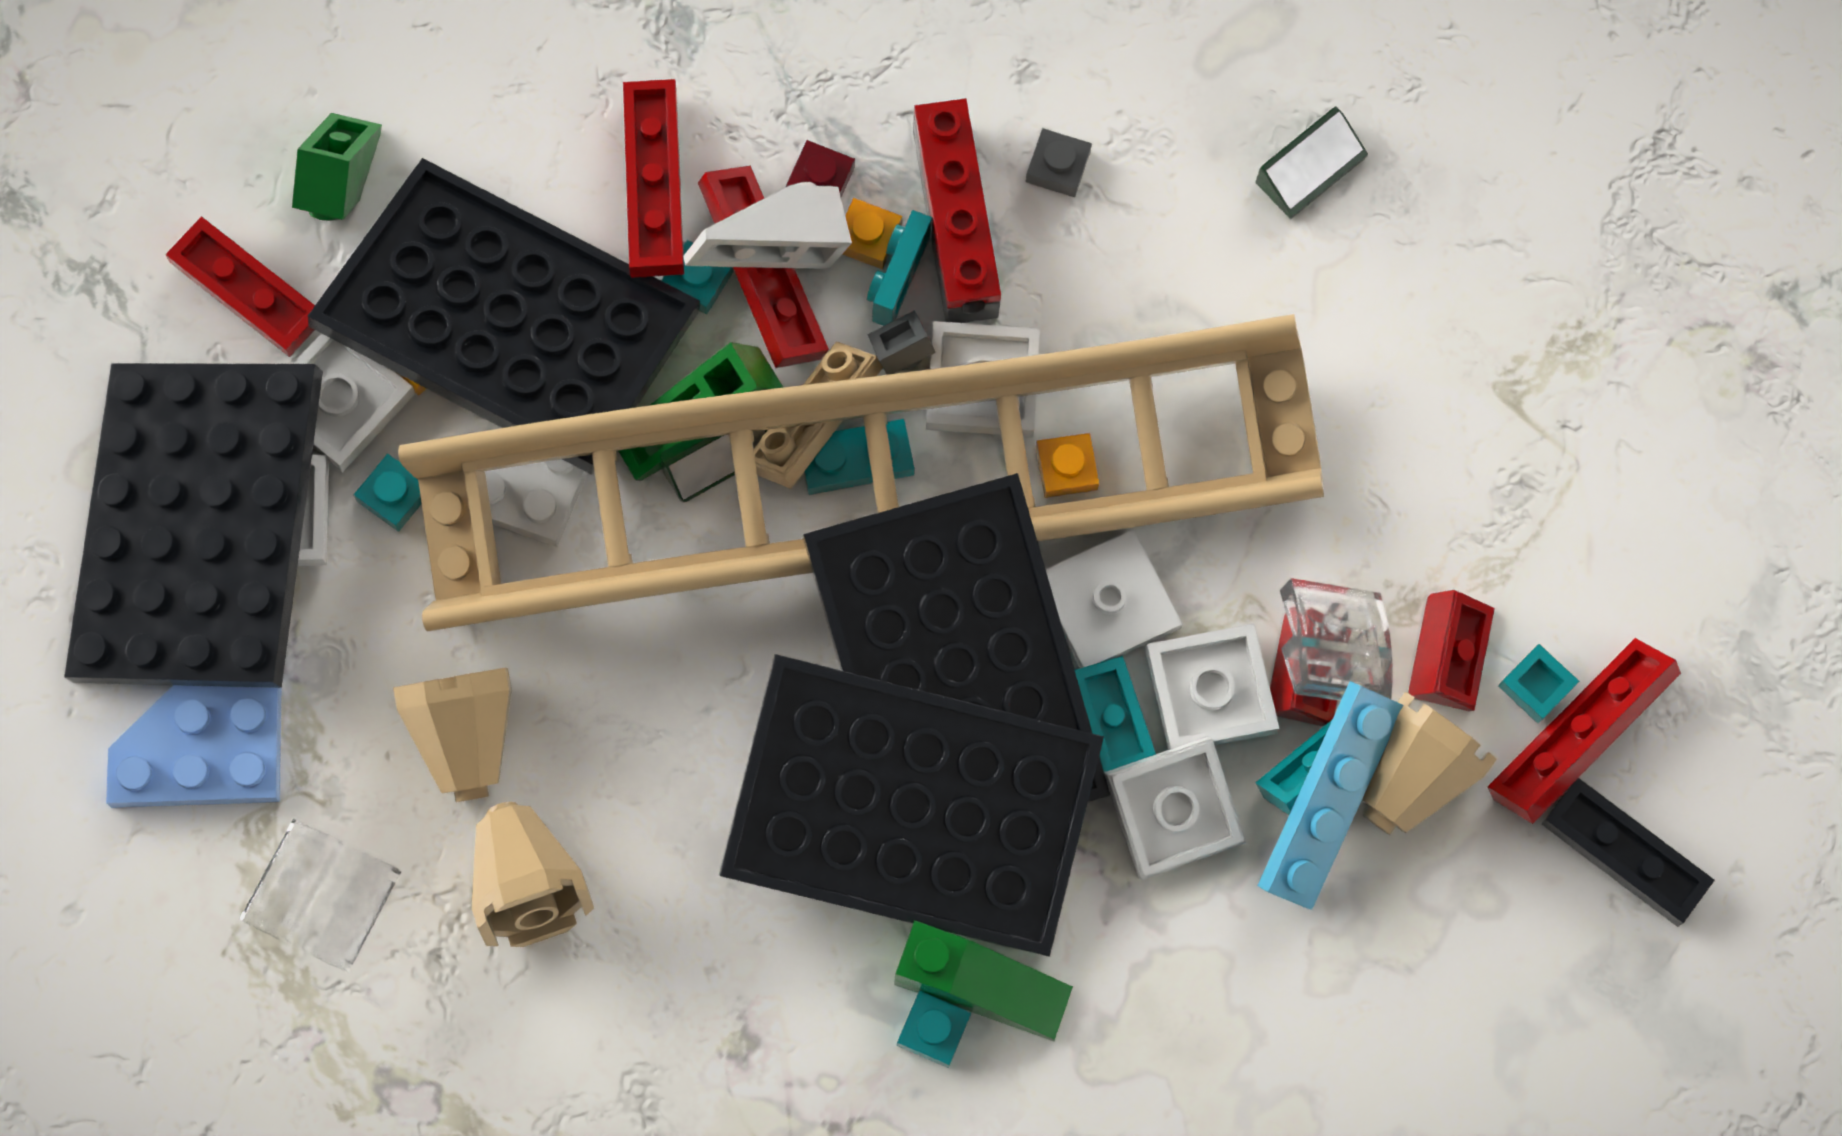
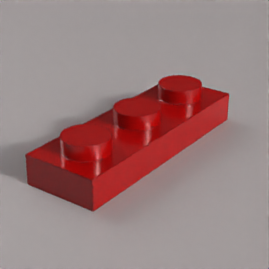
(243, 285)

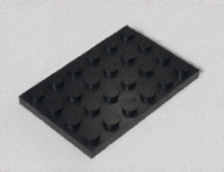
(500, 308)
(195, 525)
(952, 604)
(911, 805)

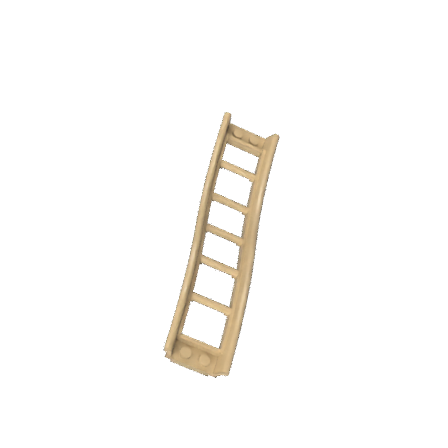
(460, 518)

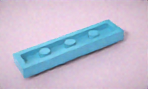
(1330, 796)

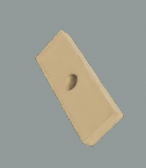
(788, 451)

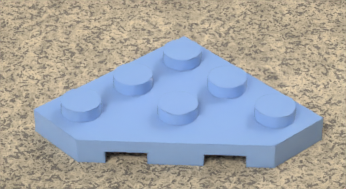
(200, 749)

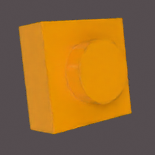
(870, 232)
(1067, 465)

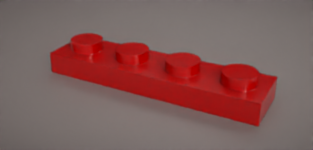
(653, 178)
(772, 293)
(1584, 730)

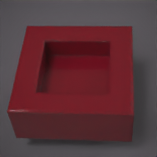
(822, 167)

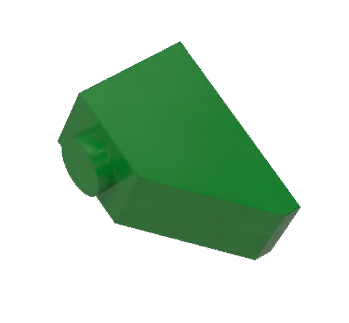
(334, 166)

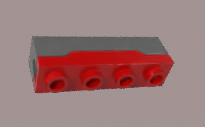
(957, 210)

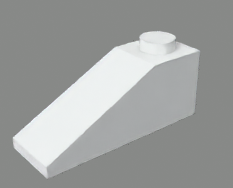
(785, 230)

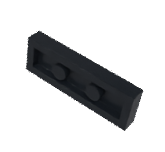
(1628, 852)

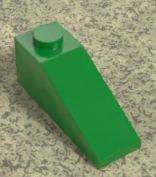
(729, 371)
(981, 981)

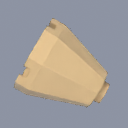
(459, 728)
(1421, 769)
(523, 879)

